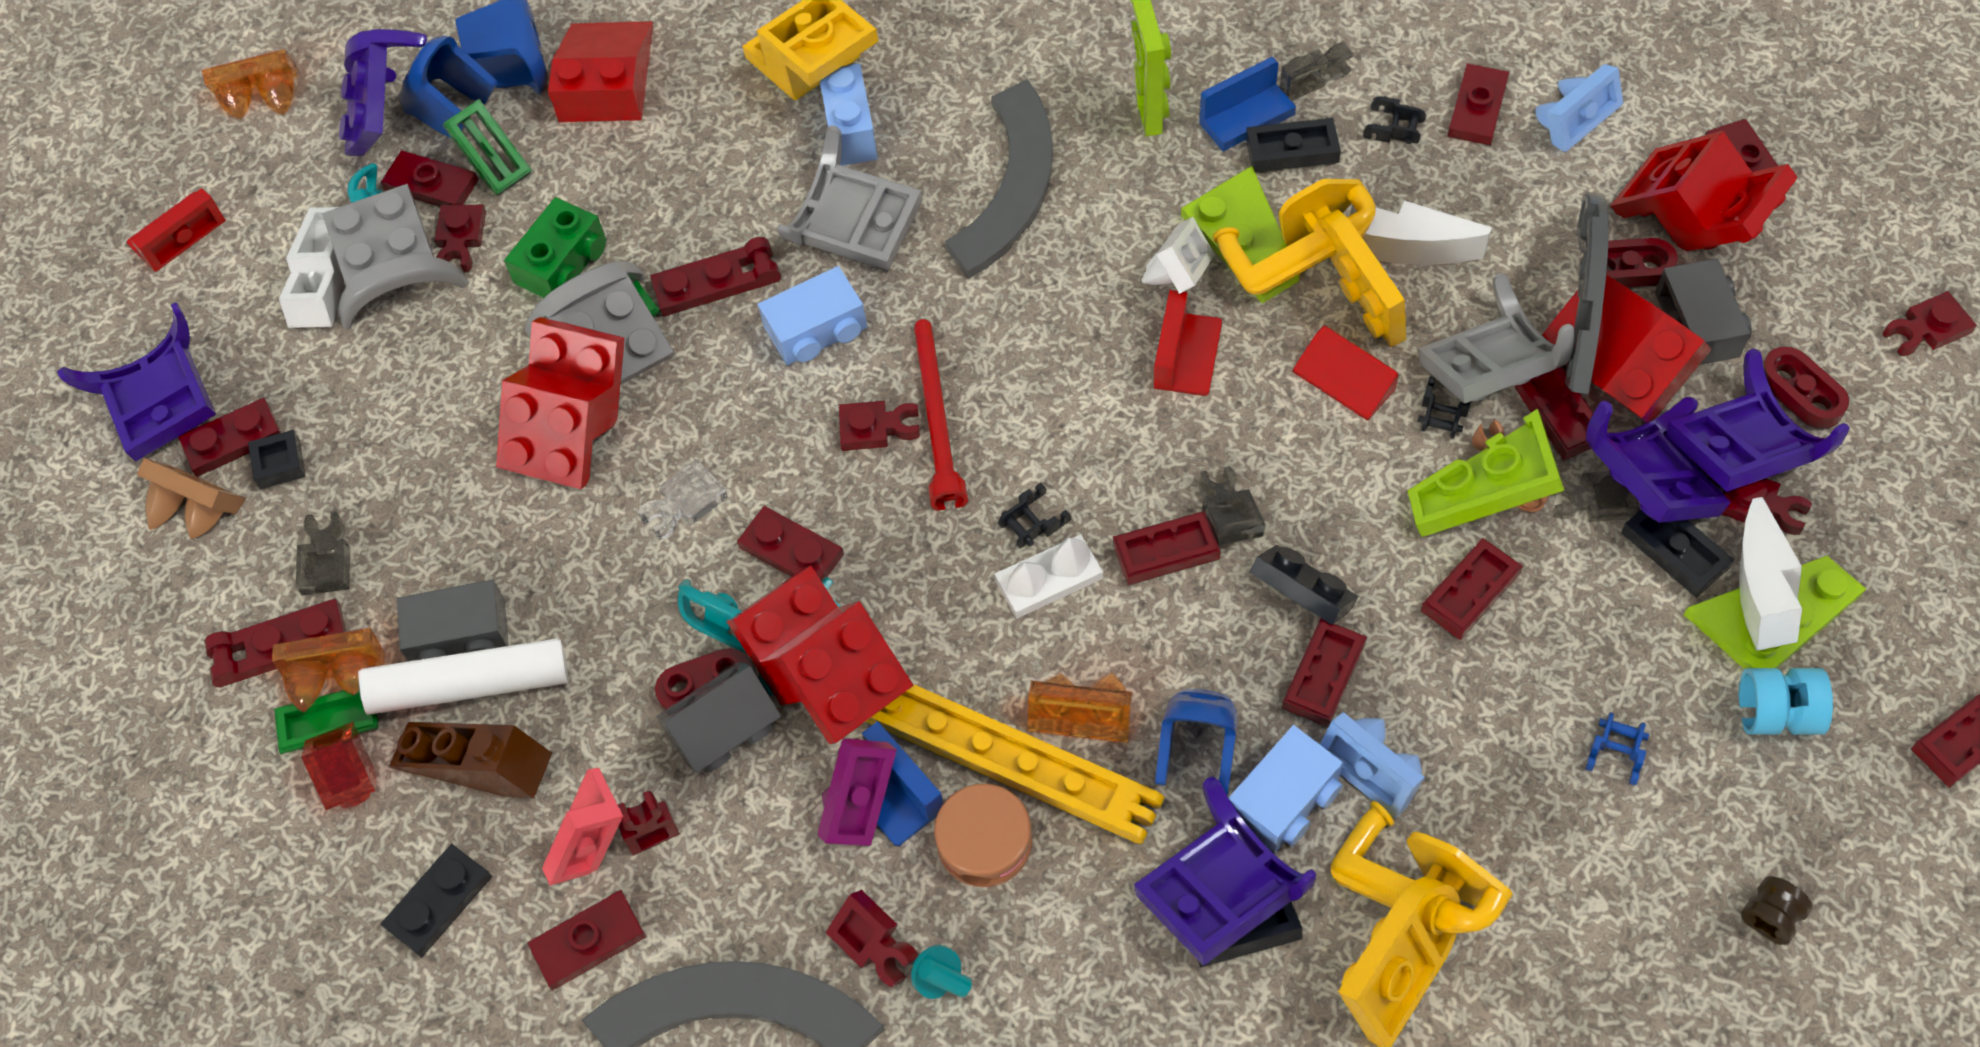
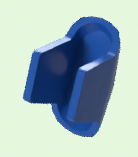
(505, 43)
(448, 62)
(1203, 707)

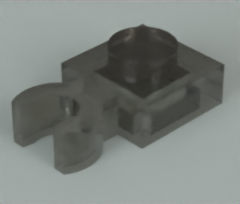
(1311, 71)
(1598, 495)
(1230, 512)
(326, 560)

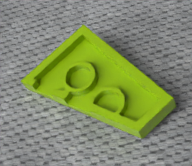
(1150, 70)
(1243, 206)
(1496, 479)
(1823, 595)

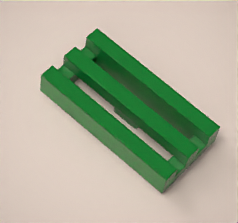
(474, 158)

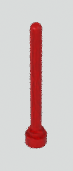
(946, 483)

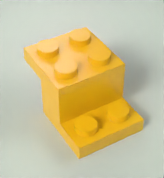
(809, 44)

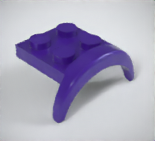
(365, 84)
(152, 396)
(1749, 434)
(1654, 467)
(1220, 883)

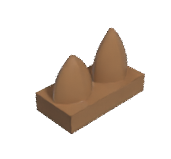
(171, 486)

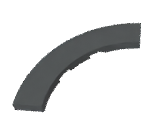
(1022, 187)
(1593, 242)
(733, 991)

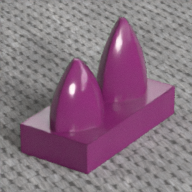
(856, 792)

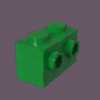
(556, 248)

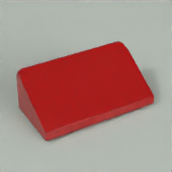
(1346, 373)

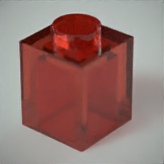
(339, 767)

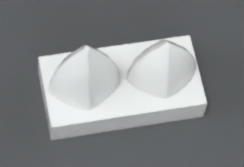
(1180, 258)
(1048, 576)

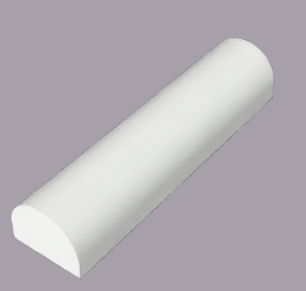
(463, 676)

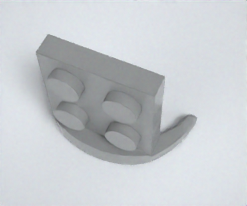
(853, 211)
(383, 248)
(610, 304)
(1496, 352)

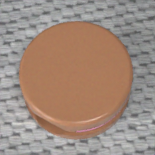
(983, 835)

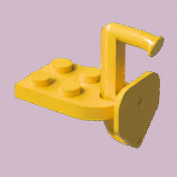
(1314, 231)
(1418, 930)

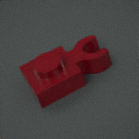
(457, 230)
(1935, 321)
(868, 424)
(1779, 506)
(646, 824)
(866, 937)

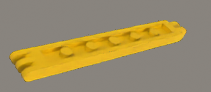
(1021, 762)

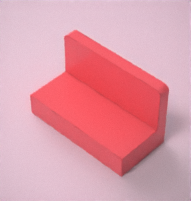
(584, 831)

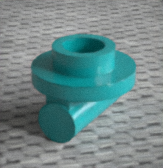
(939, 971)

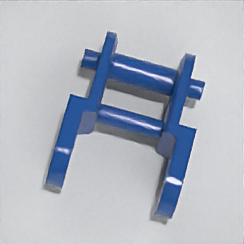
(1636, 754)

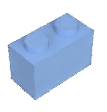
(849, 111)
(813, 316)
(1287, 789)

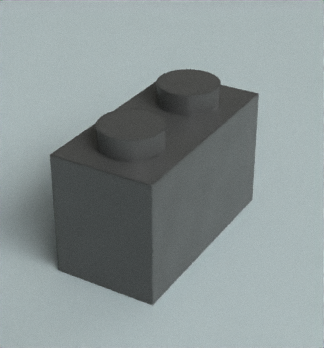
(1706, 304)
(452, 621)
(719, 718)

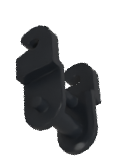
(1393, 131)
(1428, 420)
(1010, 517)

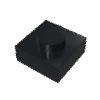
(276, 459)

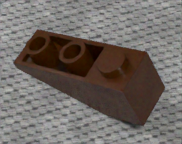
(474, 756)

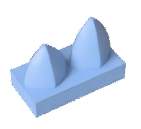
(1583, 107)
(1371, 765)

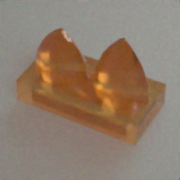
(268, 72)
(338, 656)
(1080, 711)

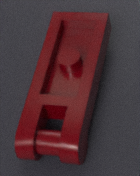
(715, 277)
(259, 639)

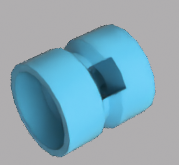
(1795, 701)

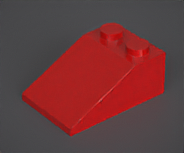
(601, 72)
(1639, 351)

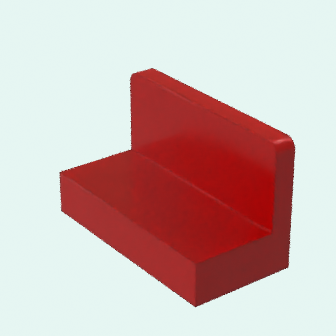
(176, 229)
(1186, 348)

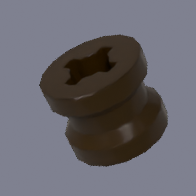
(1777, 910)

